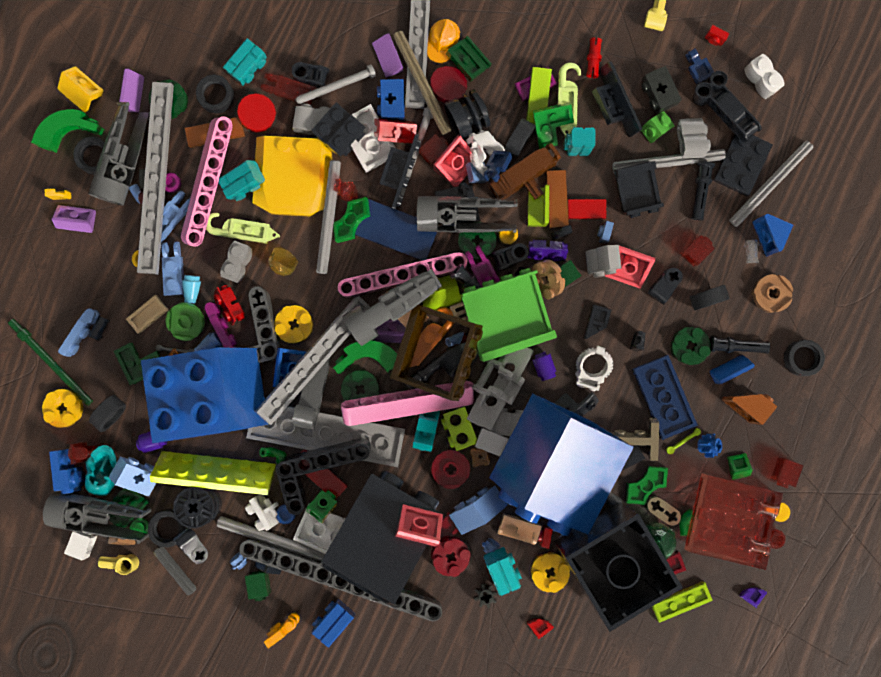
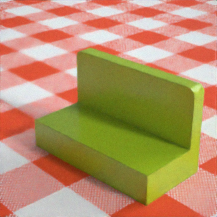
(539, 209)
(445, 295)

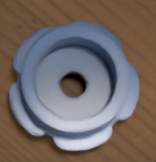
(490, 545)
(238, 561)

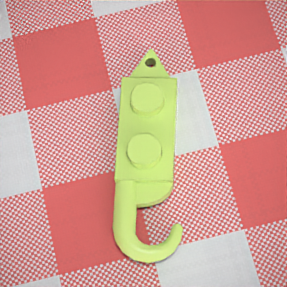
(568, 93)
(243, 230)

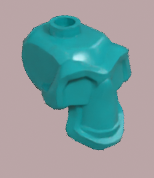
(99, 469)

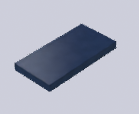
(395, 231)
(664, 396)

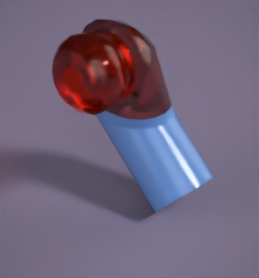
(137, 193)
(456, 339)

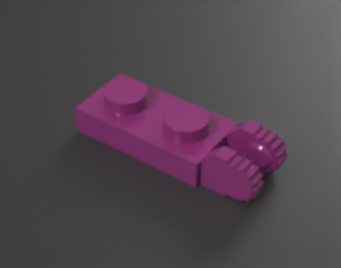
(483, 270)
(220, 325)

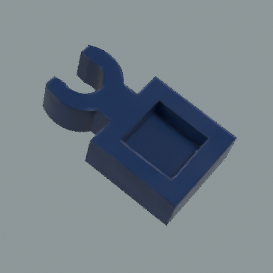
(497, 163)

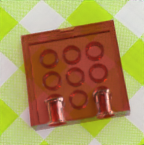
(733, 521)

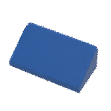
(731, 369)

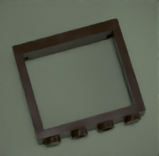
(409, 345)

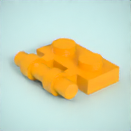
(279, 630)

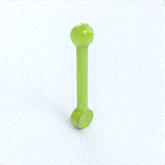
(670, 450)

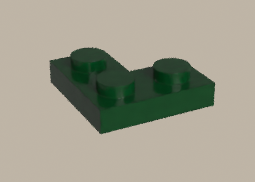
(131, 362)

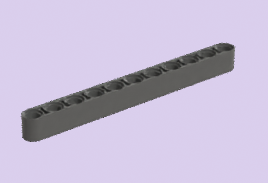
(331, 579)

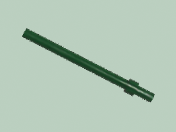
(25, 335)

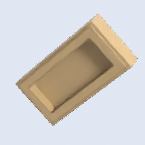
(147, 314)

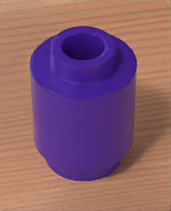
(544, 366)
(145, 443)

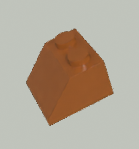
(752, 407)

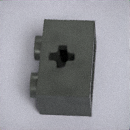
(660, 80)

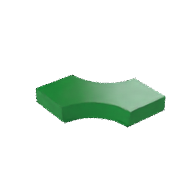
(356, 212)
(640, 490)

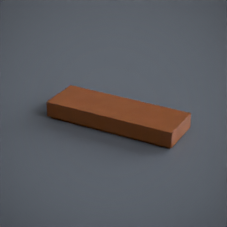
(197, 134)
(557, 198)

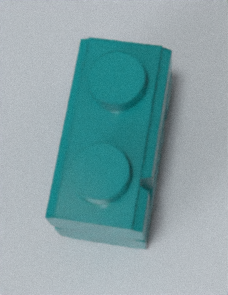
(245, 62)
(580, 141)
(241, 180)
(502, 571)

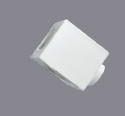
(80, 545)

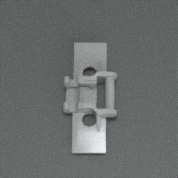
(504, 389)

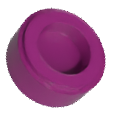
(173, 183)

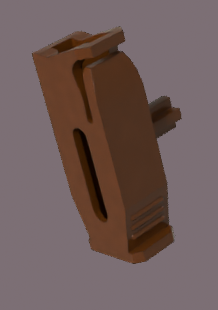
(524, 174)

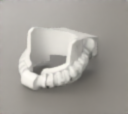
(478, 142)
(589, 380)

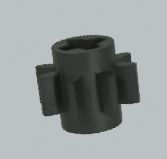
(480, 597)

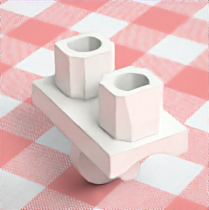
(265, 511)

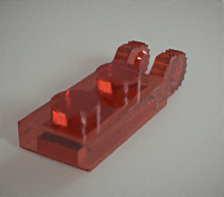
(287, 87)
(346, 190)

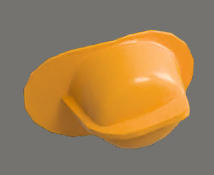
(441, 38)

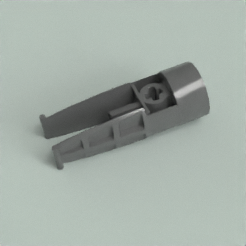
(120, 157)
(430, 214)
(391, 306)
(71, 509)

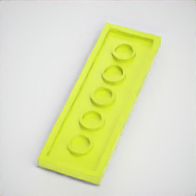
(213, 473)

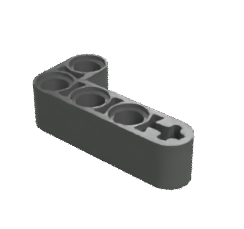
(261, 325)
(307, 411)

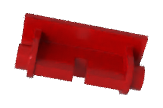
(230, 311)

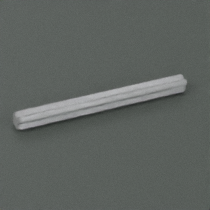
(673, 160)
(771, 183)
(328, 218)
(269, 538)

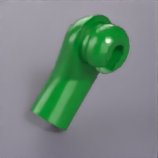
(272, 452)
(685, 522)

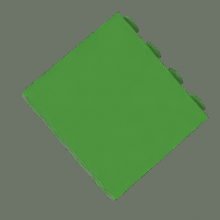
(510, 314)

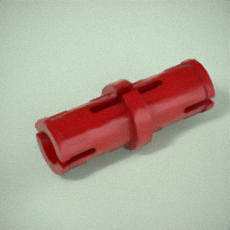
(594, 57)

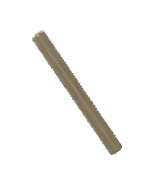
(422, 83)

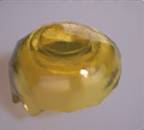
(282, 262)

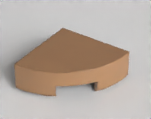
(116, 541)

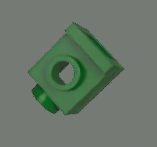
(321, 512)

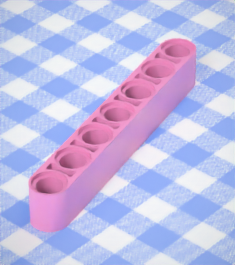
(213, 175)
(393, 274)
(401, 404)

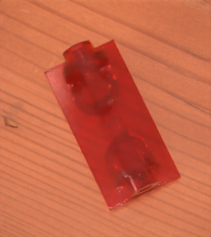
(80, 452)

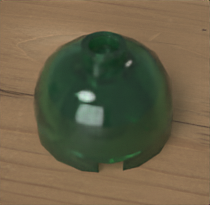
(664, 537)

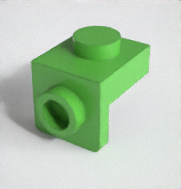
(657, 127)

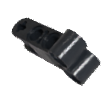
(726, 106)

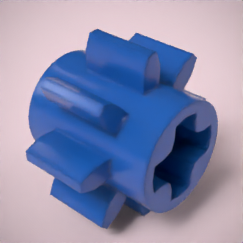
(709, 445)

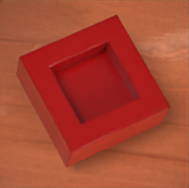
(716, 36)
(545, 536)

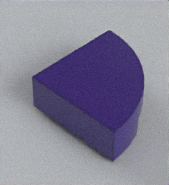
(753, 595)

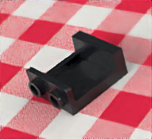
(638, 189)

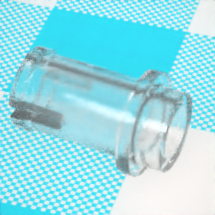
(752, 251)

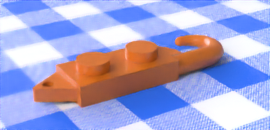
(430, 338)

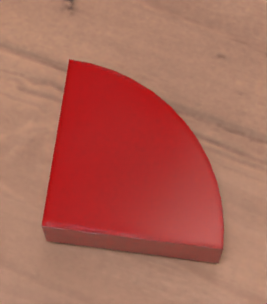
(540, 626)

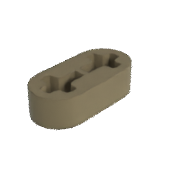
(665, 507)

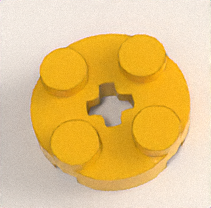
(298, 334)
(51, 408)
(551, 583)

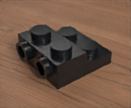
(338, 130)

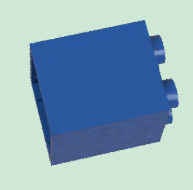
(203, 393)
(559, 467)

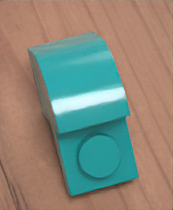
(426, 431)

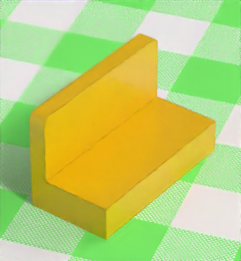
(79, 88)

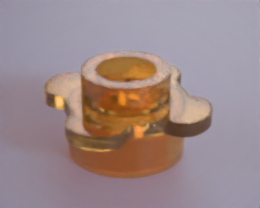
(476, 461)

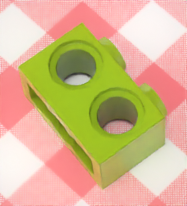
(464, 427)

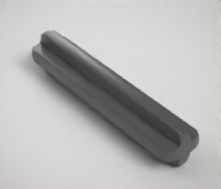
(174, 570)

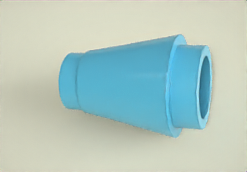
(191, 287)

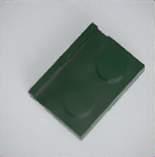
(468, 58)
(127, 498)

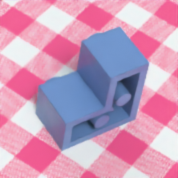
(477, 510)

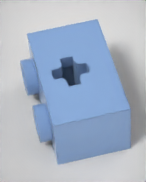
(133, 475)

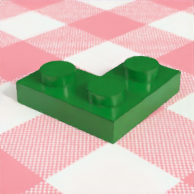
(549, 118)

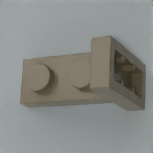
(640, 437)

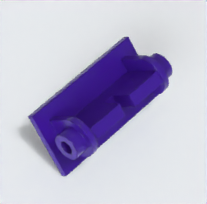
(539, 251)

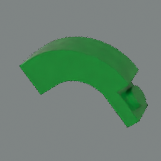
(57, 125)
(382, 353)

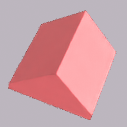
(453, 162)
(634, 267)
(419, 525)

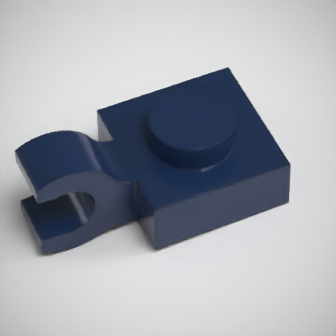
(700, 69)

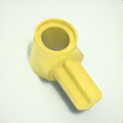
(656, 16)
(118, 563)

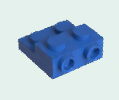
(64, 474)

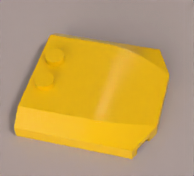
(293, 175)

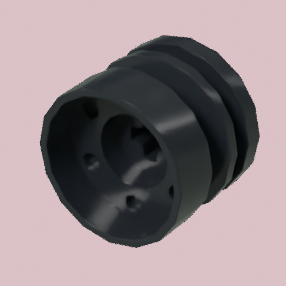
(470, 113)
(208, 506)

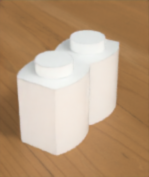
(765, 78)

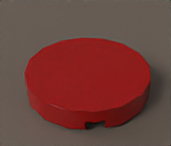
(256, 112)

